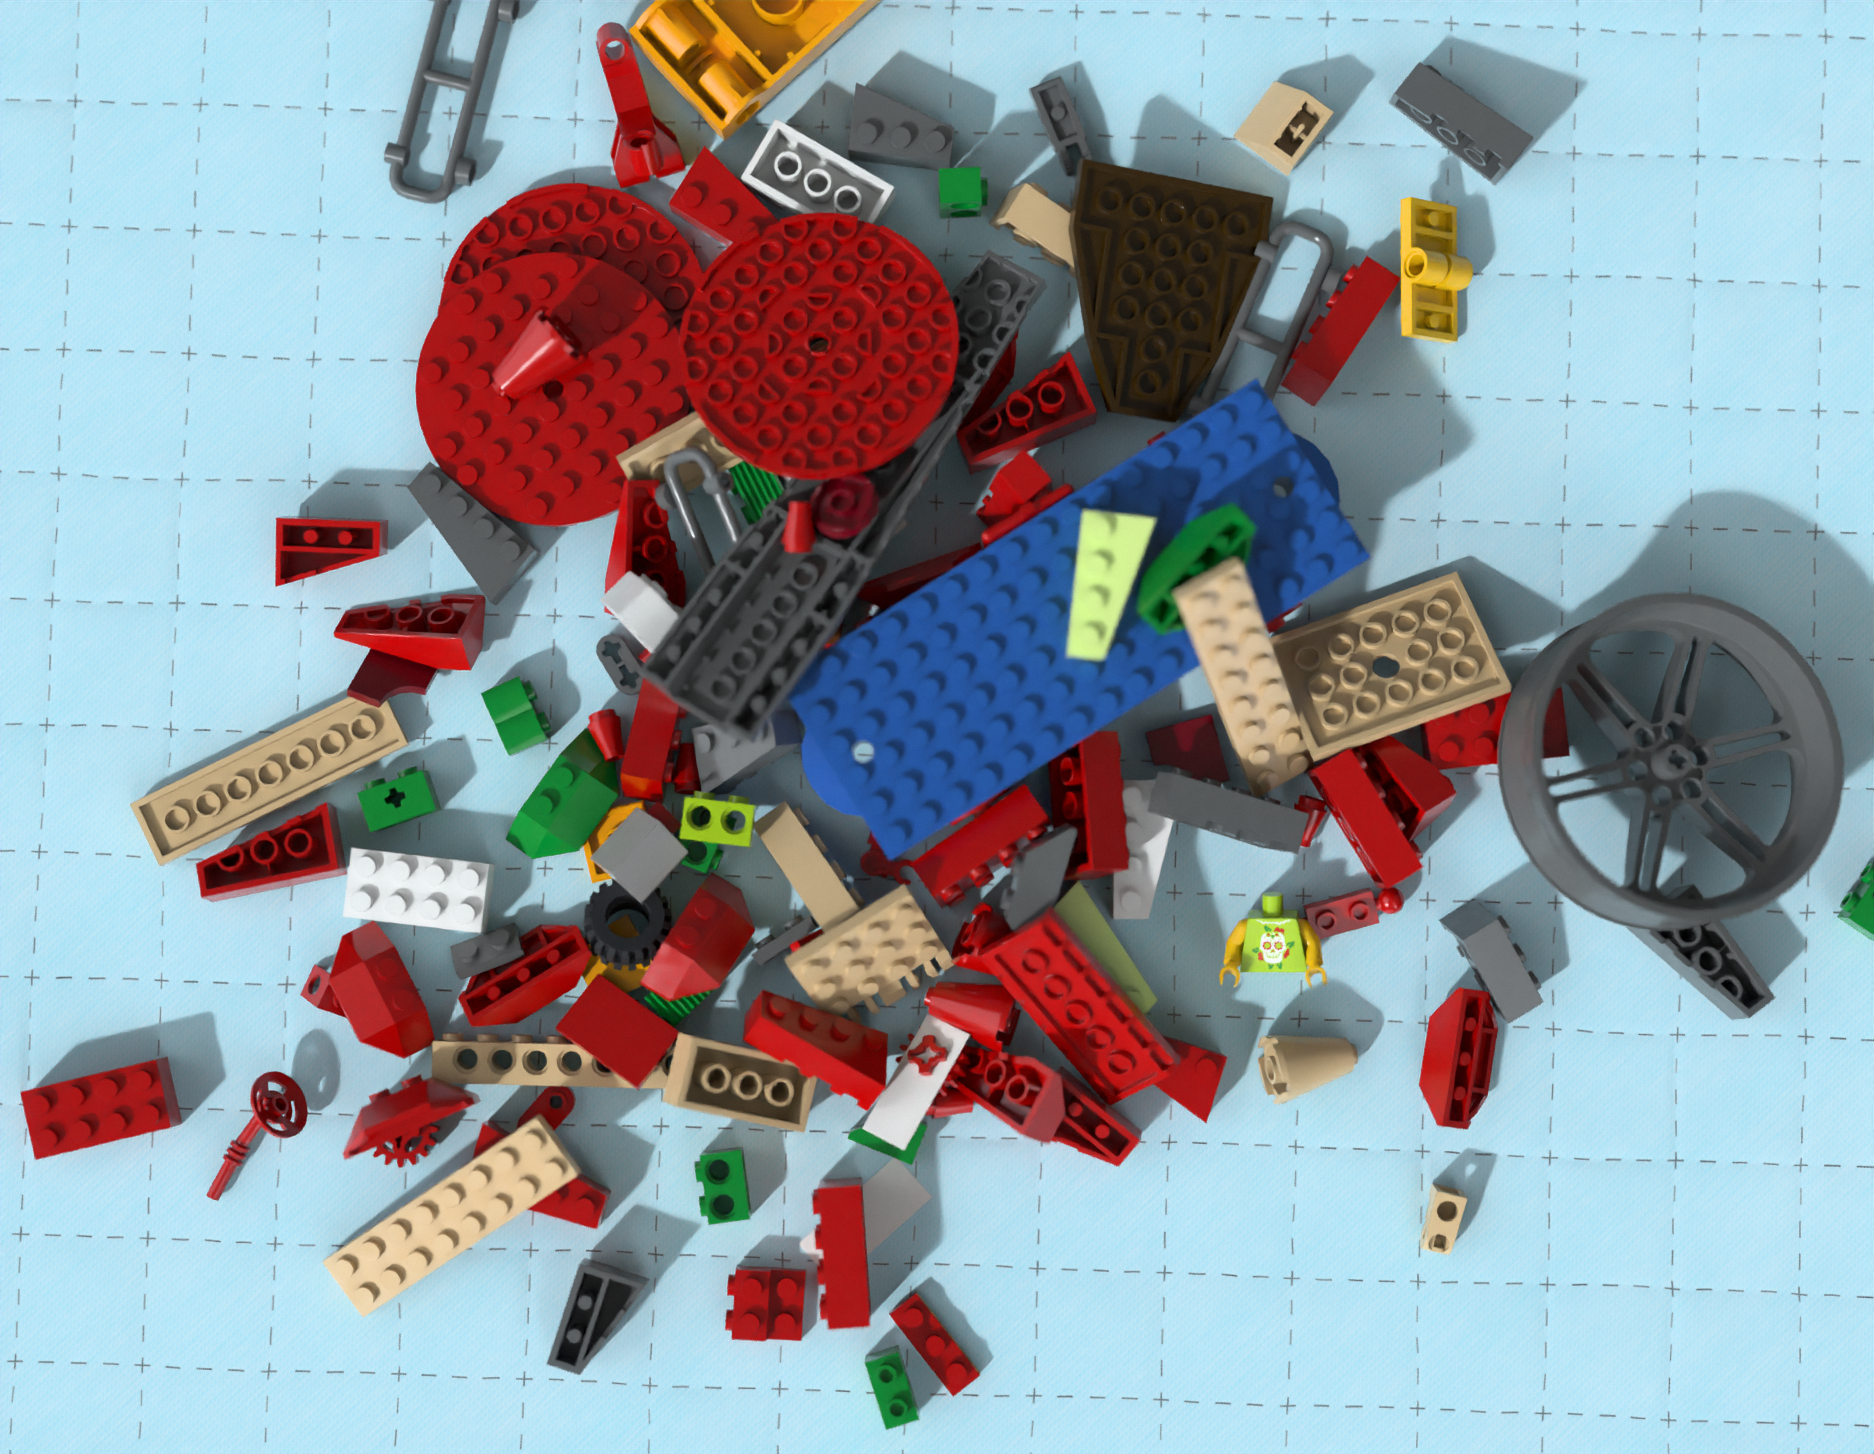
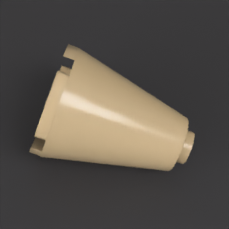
(1302, 1063)

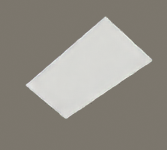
(909, 1093)
(888, 1202)

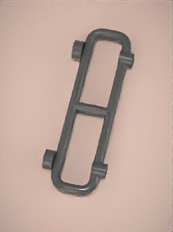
(458, 168)
(1323, 277)
(673, 495)

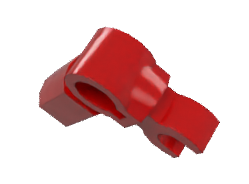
(876, 863)

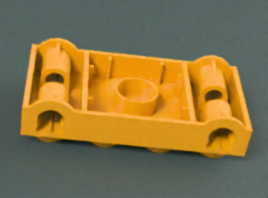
(739, 52)

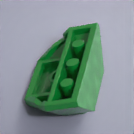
(1195, 551)
(566, 801)

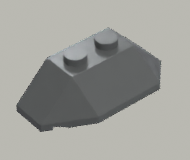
(1037, 876)

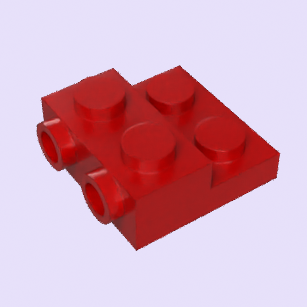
(766, 1303)

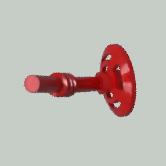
(269, 1110)

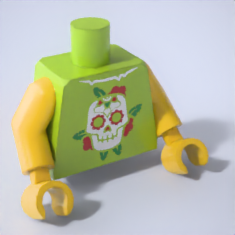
(1273, 943)

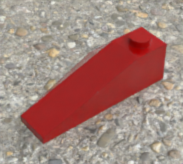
(1409, 781)

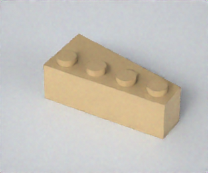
(1037, 223)

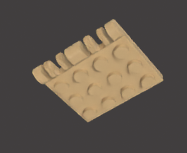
(869, 956)

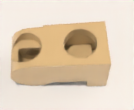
(1442, 1218)

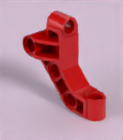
(641, 139)

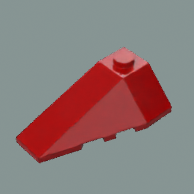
(644, 542)
(433, 633)
(1016, 1091)

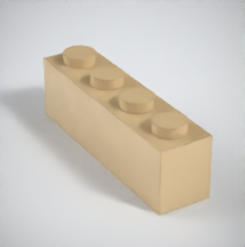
(807, 867)

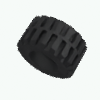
(620, 949)

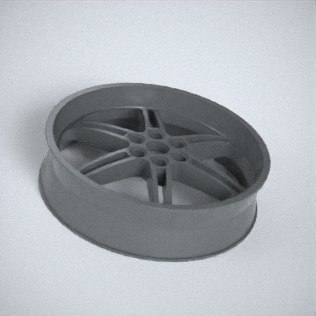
(1800, 717)

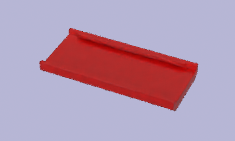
(1080, 1007)

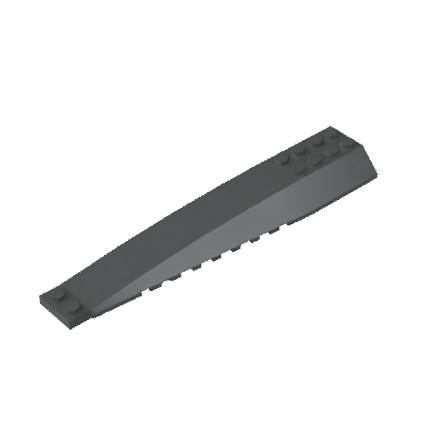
(773, 610)

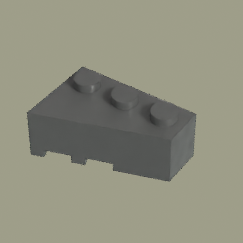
(728, 761)
(592, 1312)

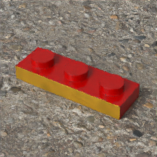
(934, 1343)

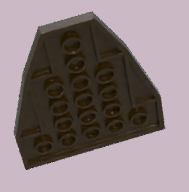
(1159, 280)

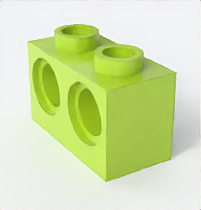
(717, 829)

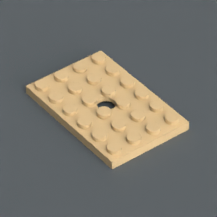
(1424, 628)

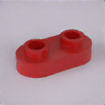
(543, 1106)

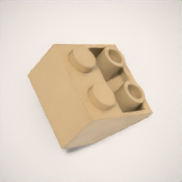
(1283, 126)

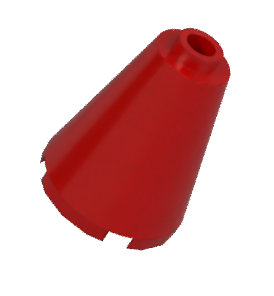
(537, 355)
(984, 930)
(977, 1009)

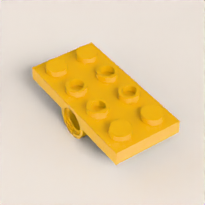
(1430, 270)

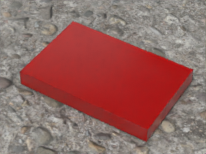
(618, 1031)

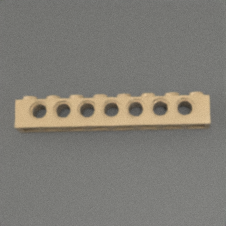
(449, 1067)

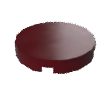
(844, 505)

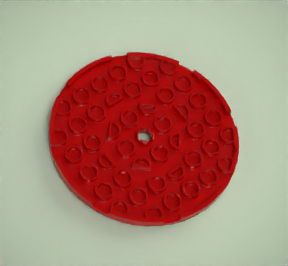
(585, 223)
(830, 409)
(534, 453)

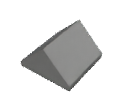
(640, 854)

